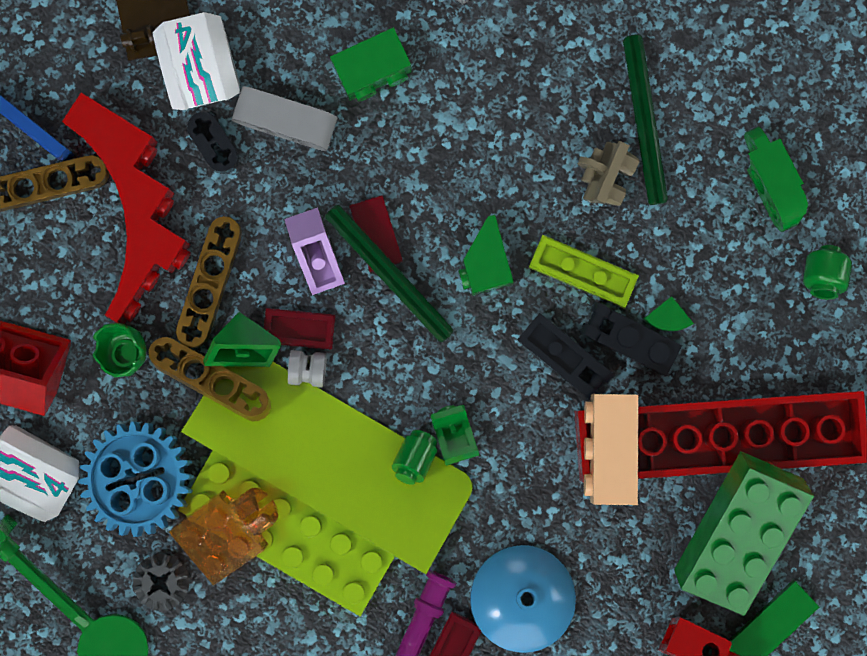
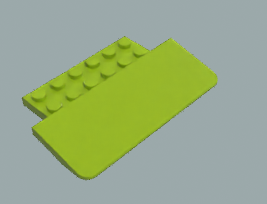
(331, 485)

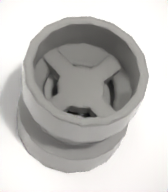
(299, 365)

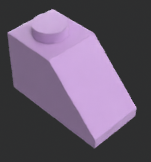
(314, 251)

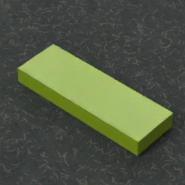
(583, 271)

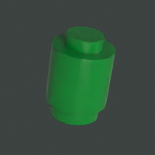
(415, 457)

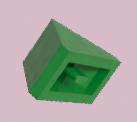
(242, 345)

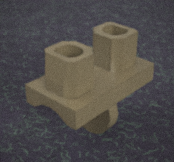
(603, 170)

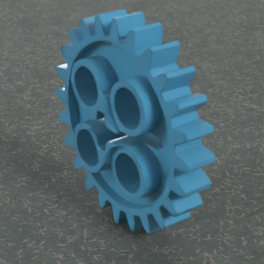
(143, 508)

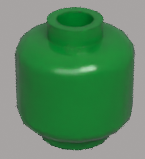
(827, 272)

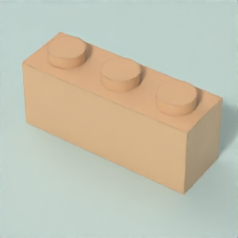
(612, 449)

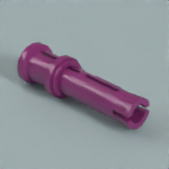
(428, 608)

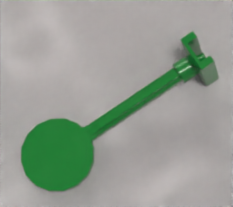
(101, 636)

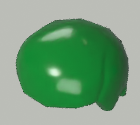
(119, 349)

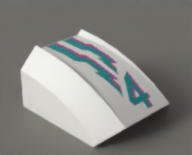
(196, 61)
(34, 474)

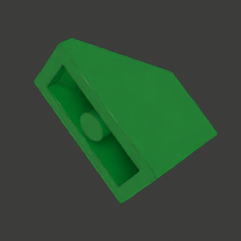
(486, 261)

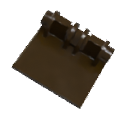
(141, 18)

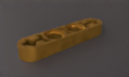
(41, 180)
(203, 280)
(207, 381)

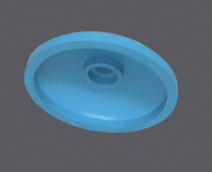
(498, 593)

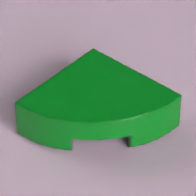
(668, 317)

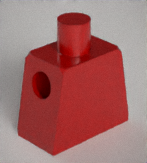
(688, 639)

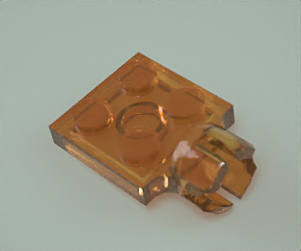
(225, 532)

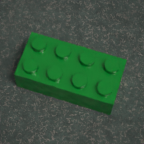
(743, 533)

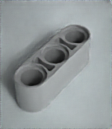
(284, 118)

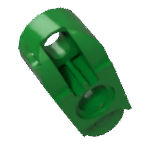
(775, 180)

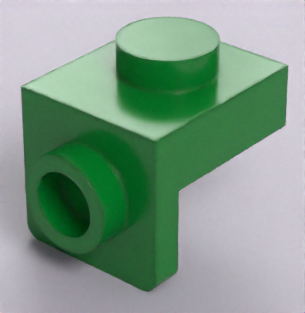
(454, 434)

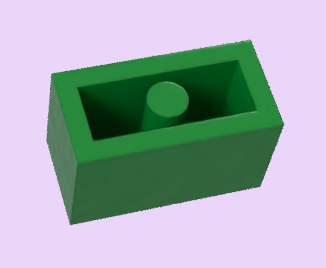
(372, 65)

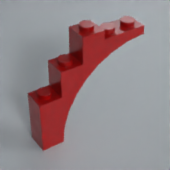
(144, 200)

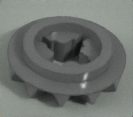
(177, 582)

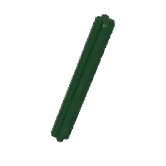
(645, 120)
(389, 273)

